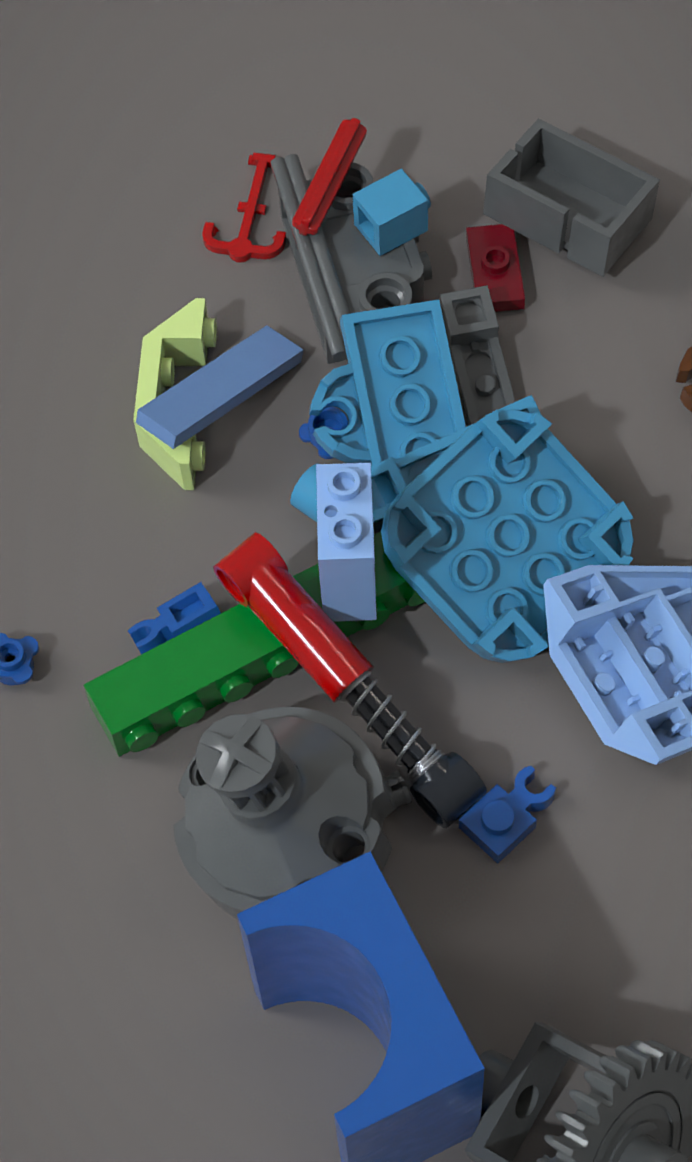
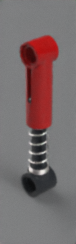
(260, 579)

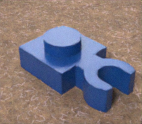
(175, 618)
(504, 819)

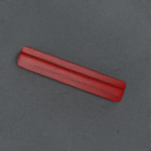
(329, 177)

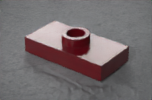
(496, 264)

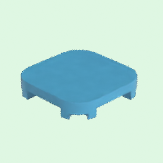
(496, 524)

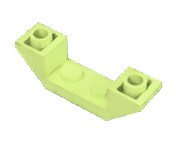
(175, 342)

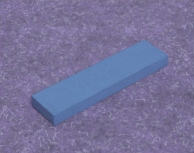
(219, 387)

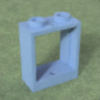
(346, 541)

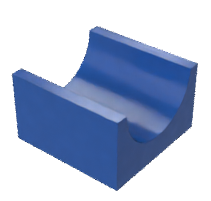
(353, 949)

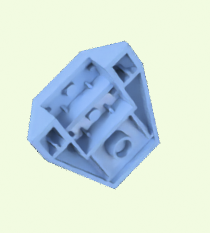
(627, 653)

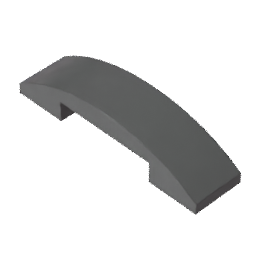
(476, 352)

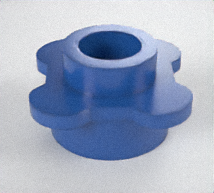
(331, 418)
(21, 668)

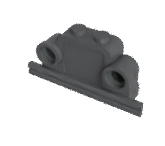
(338, 263)

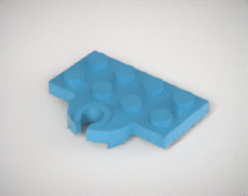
(395, 385)

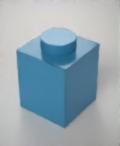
(391, 211)

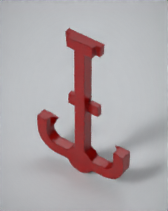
(241, 248)

